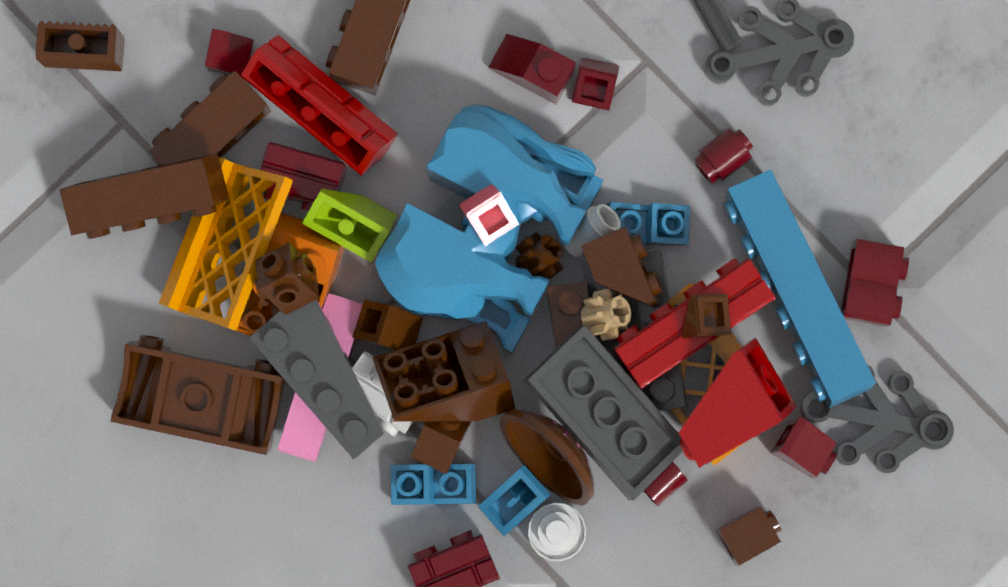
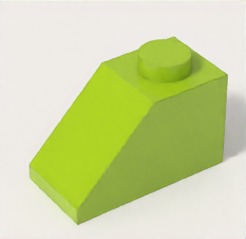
(351, 221)

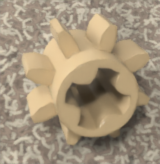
(606, 314)

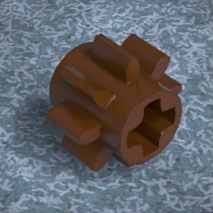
(540, 255)

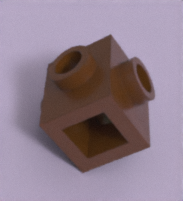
(286, 278)

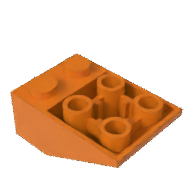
(321, 250)

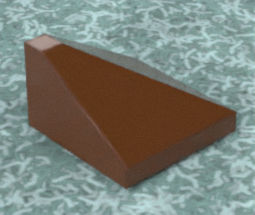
(707, 316)

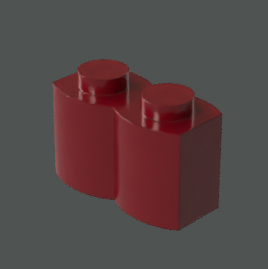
(873, 282)

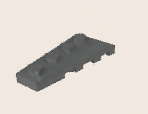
(320, 373)

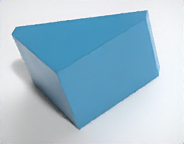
(514, 500)

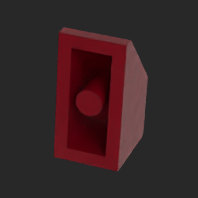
(533, 67)
(805, 448)

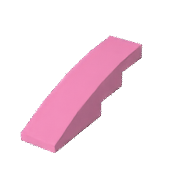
(303, 430)

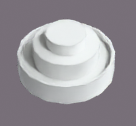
(557, 532)

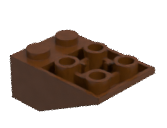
(446, 378)

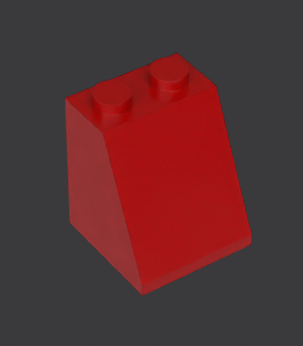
(736, 407)

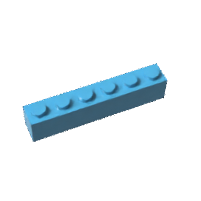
(799, 290)

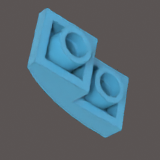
(655, 222)
(425, 485)

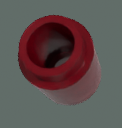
(723, 155)

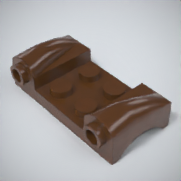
(198, 397)

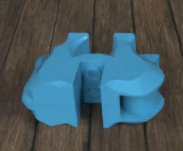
(451, 272)

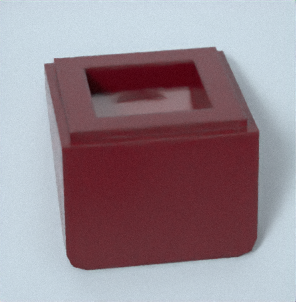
(228, 52)
(595, 83)

